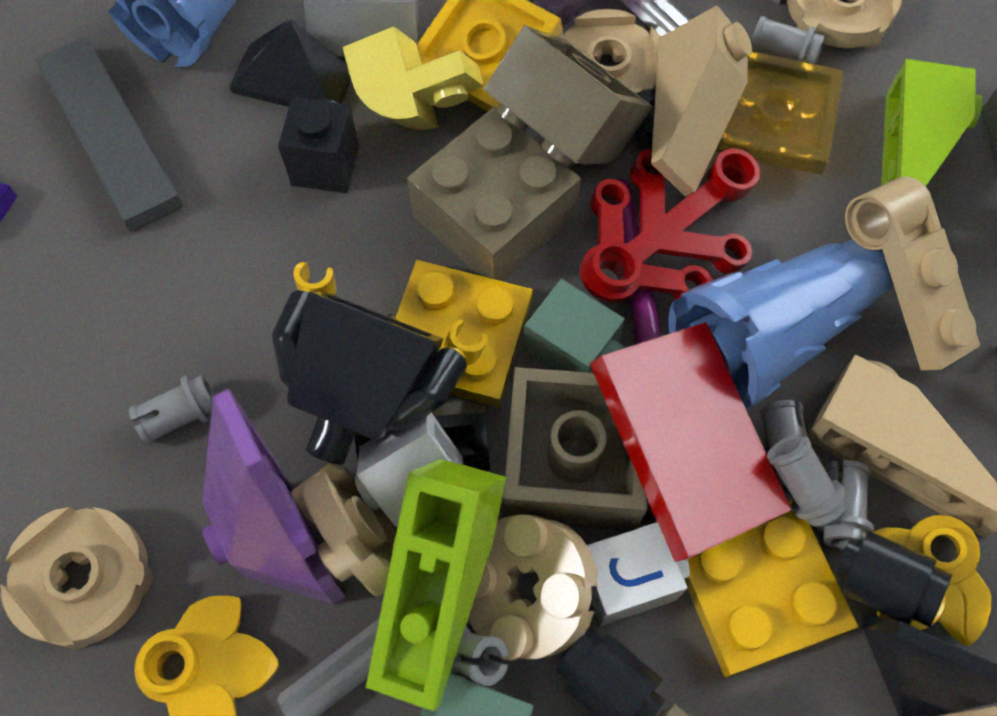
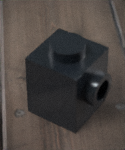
(319, 144)

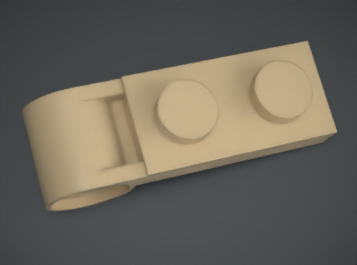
(921, 266)

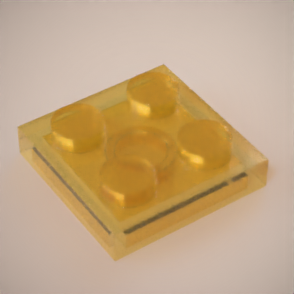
(786, 113)

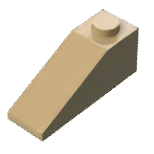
(697, 90)
(905, 443)

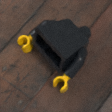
(360, 366)

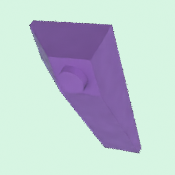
(254, 512)

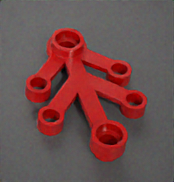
(665, 232)

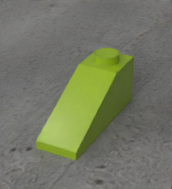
(926, 117)
(433, 578)

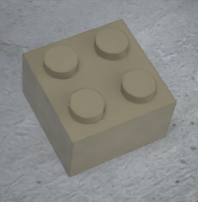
(565, 99)
(493, 196)
(568, 454)

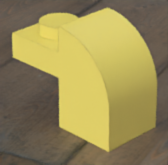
(400, 88)

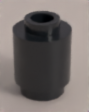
(892, 579)
(609, 677)

